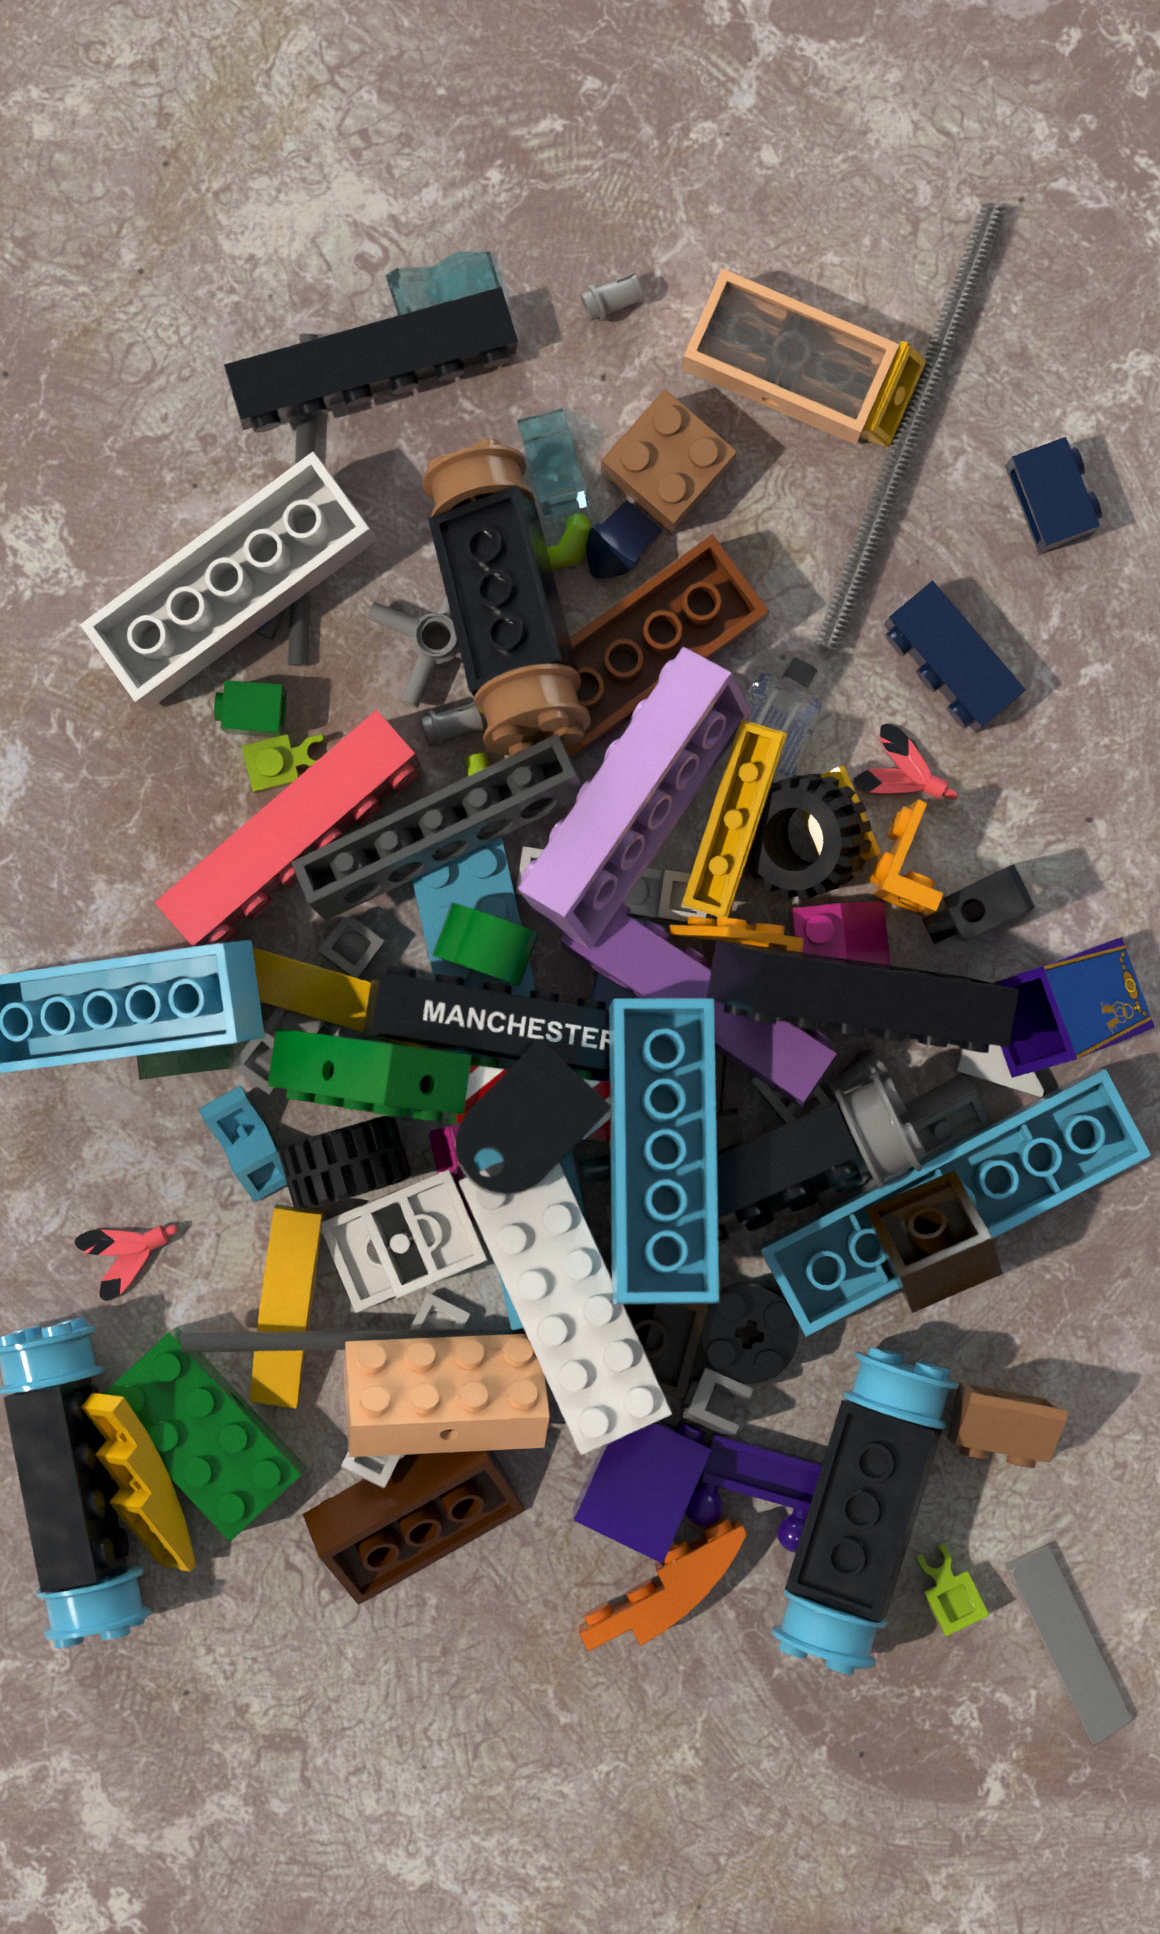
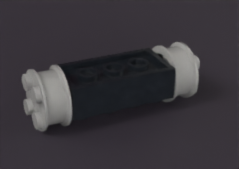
(813, 1156)

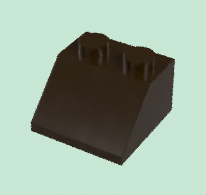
(934, 1241)
(670, 1340)

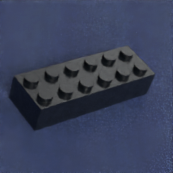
(861, 997)

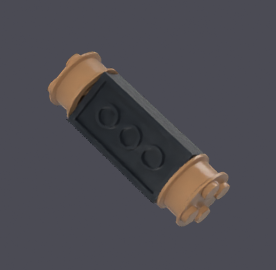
(503, 598)

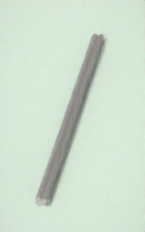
(910, 424)

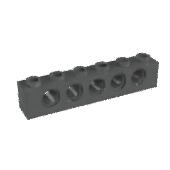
(439, 828)

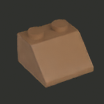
(1006, 1424)

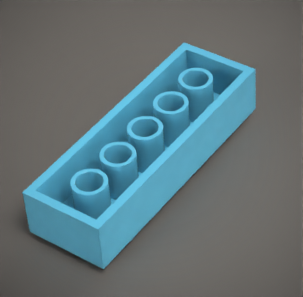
(129, 1006)
(663, 1151)

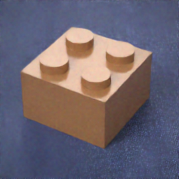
(668, 461)

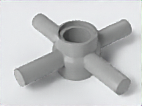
(416, 631)

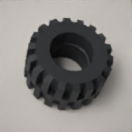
(841, 833)
(344, 1162)

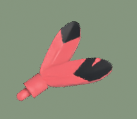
(912, 772)
(133, 1251)

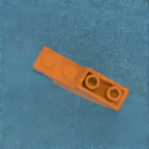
(685, 1581)

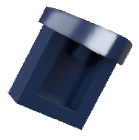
(620, 541)

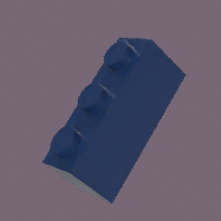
(952, 657)

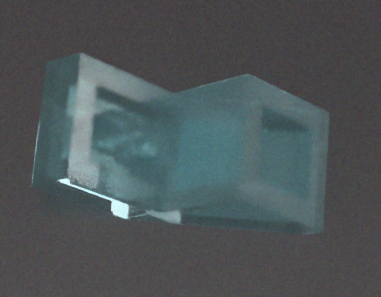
(448, 280)
(553, 462)

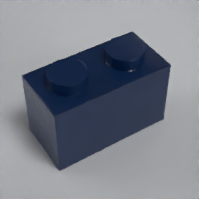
(1054, 494)

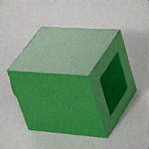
(251, 708)

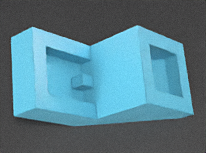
(246, 1142)

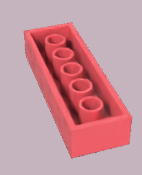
(299, 820)

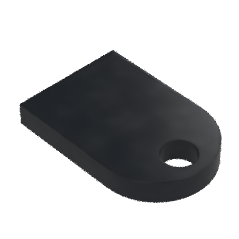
(530, 1120)

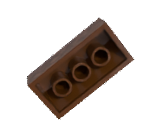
(423, 1513)

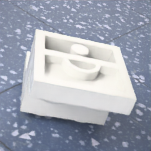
(403, 1241)

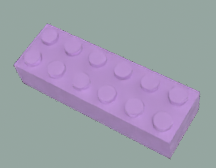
(635, 797)

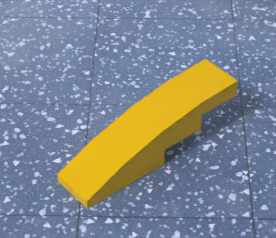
(286, 1302)
(146, 1492)

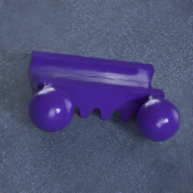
(756, 1473)

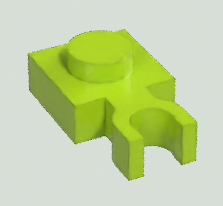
(275, 763)
(953, 1599)

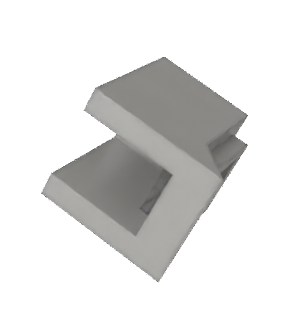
(710, 1400)

